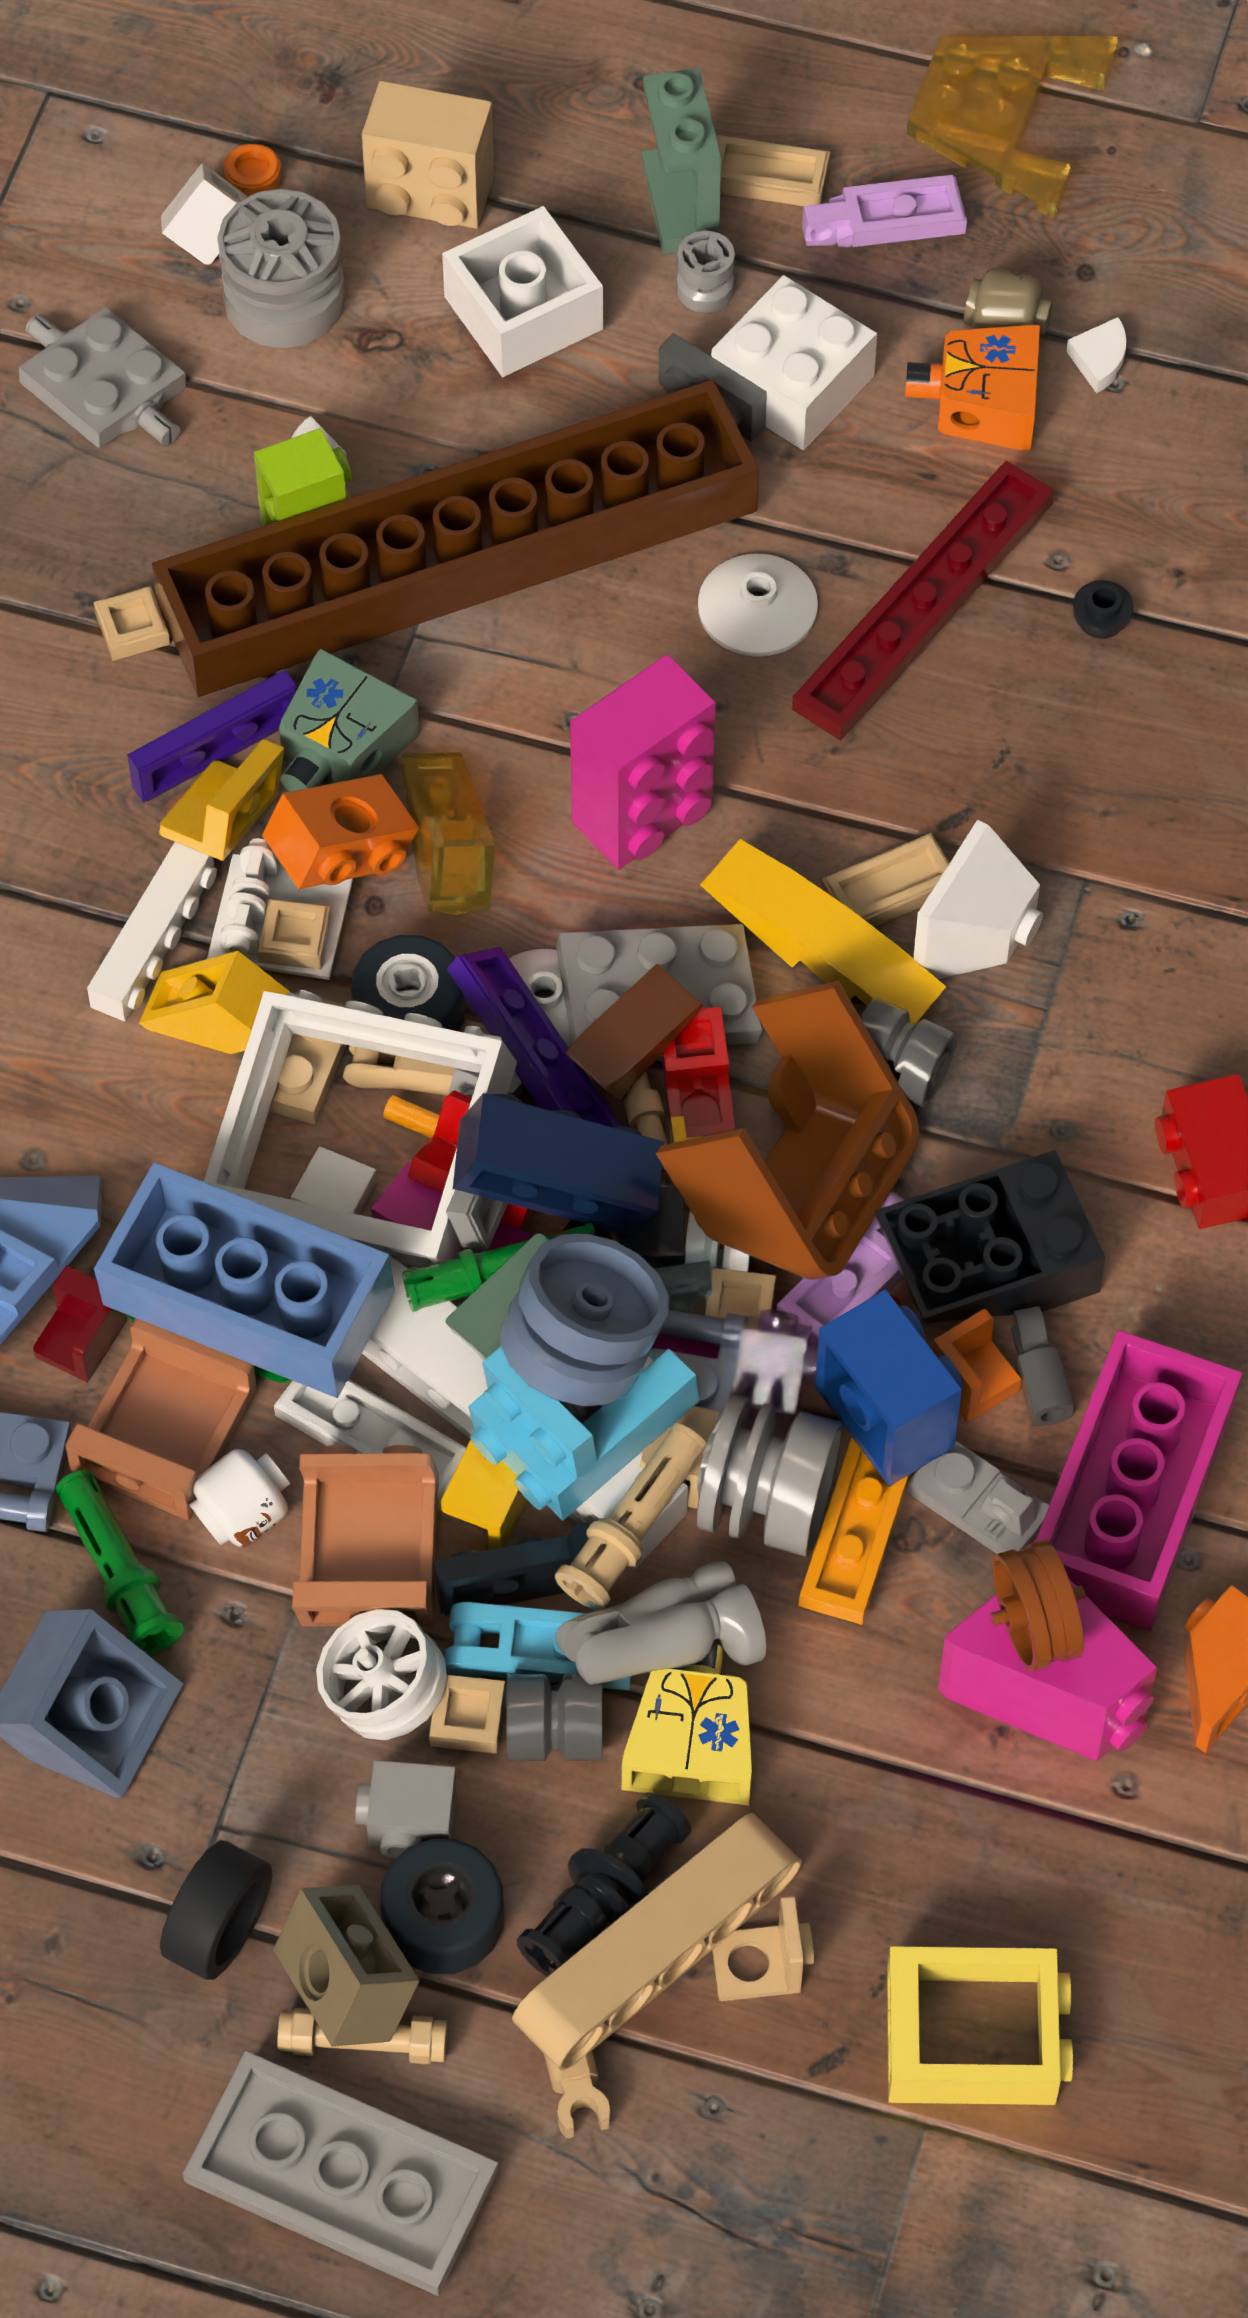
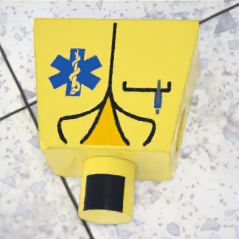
(691, 1735)

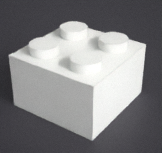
(523, 291)
(803, 356)

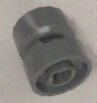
(914, 1052)
(553, 1718)

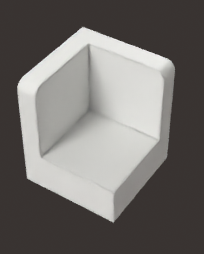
(198, 211)

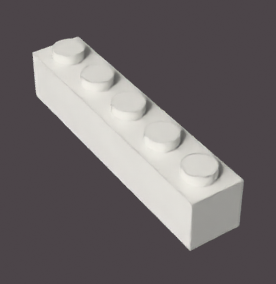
(151, 931)

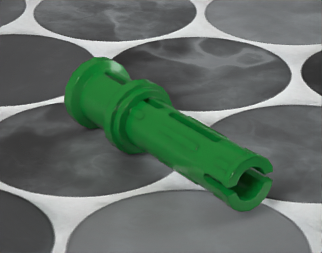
(128, 1586)

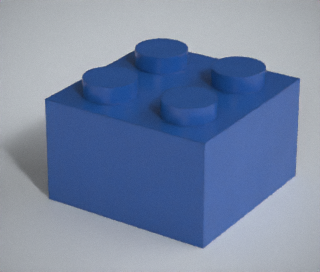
(888, 1386)

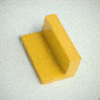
(225, 802)

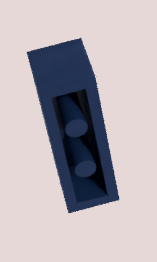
(558, 1164)

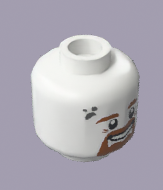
(240, 1497)

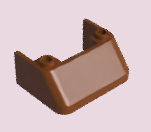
(833, 1162)

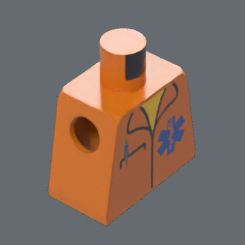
(983, 384)

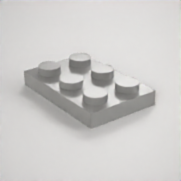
(704, 959)

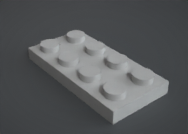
(341, 2173)

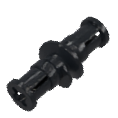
(603, 1883)

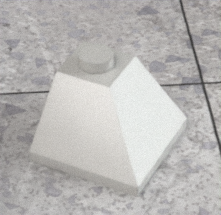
(977, 909)

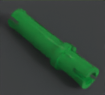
(464, 1274)

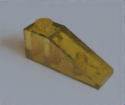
(453, 837)

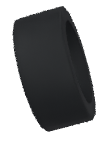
(216, 1910)

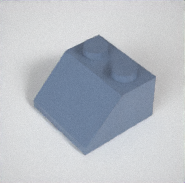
(85, 1700)

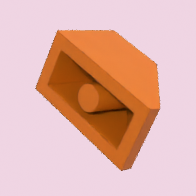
(1217, 1665)

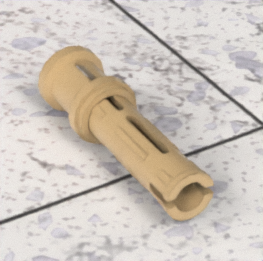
(616, 1539)

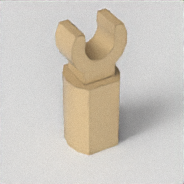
(578, 2091)

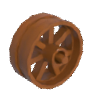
(1038, 1605)

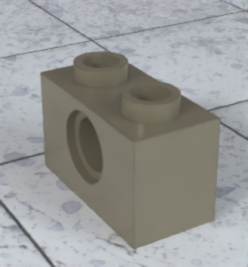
(345, 1965)

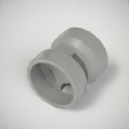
(705, 271)

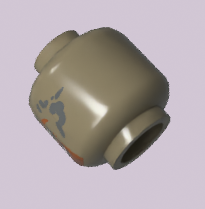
(1007, 300)

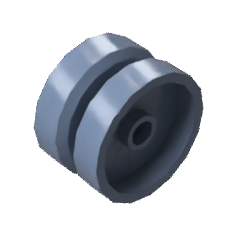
(584, 1319)

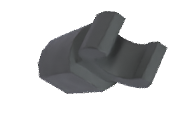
(1040, 1370)

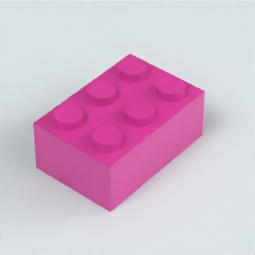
(642, 762)

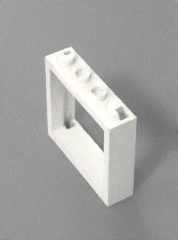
(361, 1027)

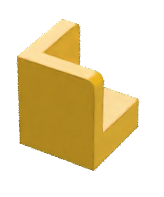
(484, 1496)

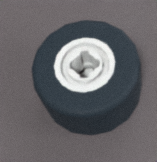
(409, 977)

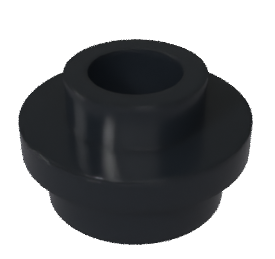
(1098, 621)

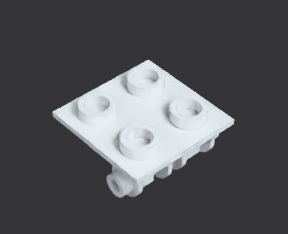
(242, 911)

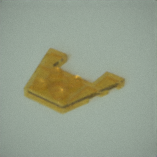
(983, 97)

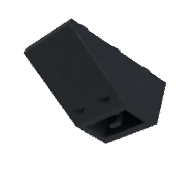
(995, 1243)

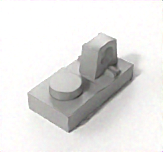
(979, 1500)

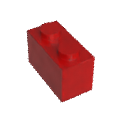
(1209, 1142)

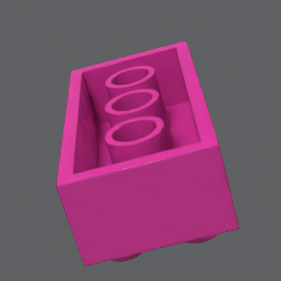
(1138, 1473)

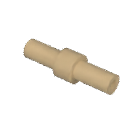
(645, 1110)

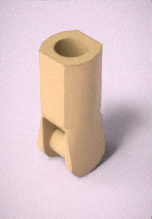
(405, 1075)

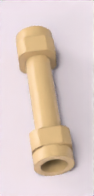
(423, 2039)

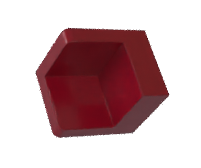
(79, 1328)

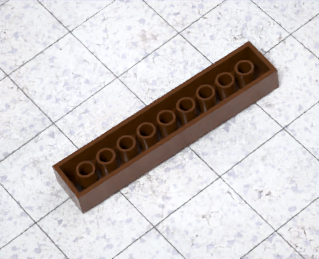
(455, 537)

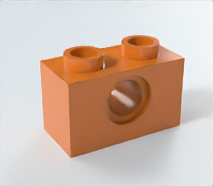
(340, 831)

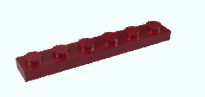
(922, 600)

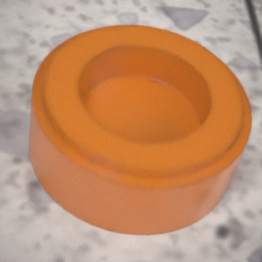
(253, 169)

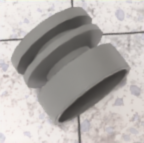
(281, 268)
(768, 1475)

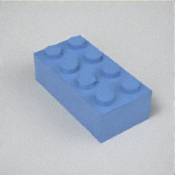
(245, 1279)

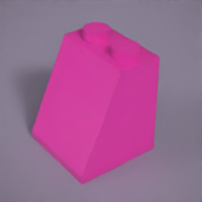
(1073, 1703)

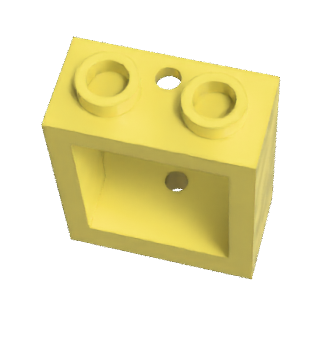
(975, 2082)

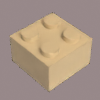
(428, 154)

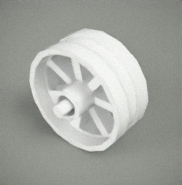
(354, 1657)

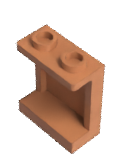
(163, 1419)
(367, 1535)

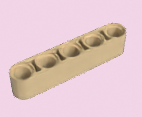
(656, 1941)

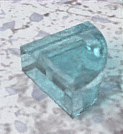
(686, 1284)

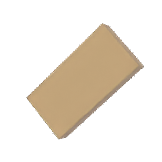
(772, 171)
(890, 881)

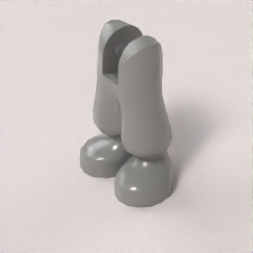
(667, 1627)

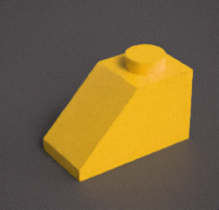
(209, 1002)

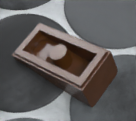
(634, 1031)

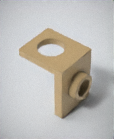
(787, 1950)

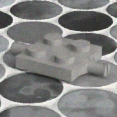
(102, 378)

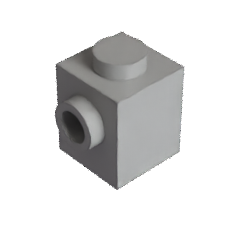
(406, 1805)

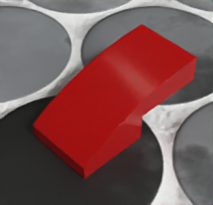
(698, 1076)

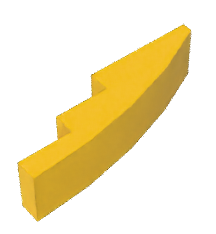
(819, 931)

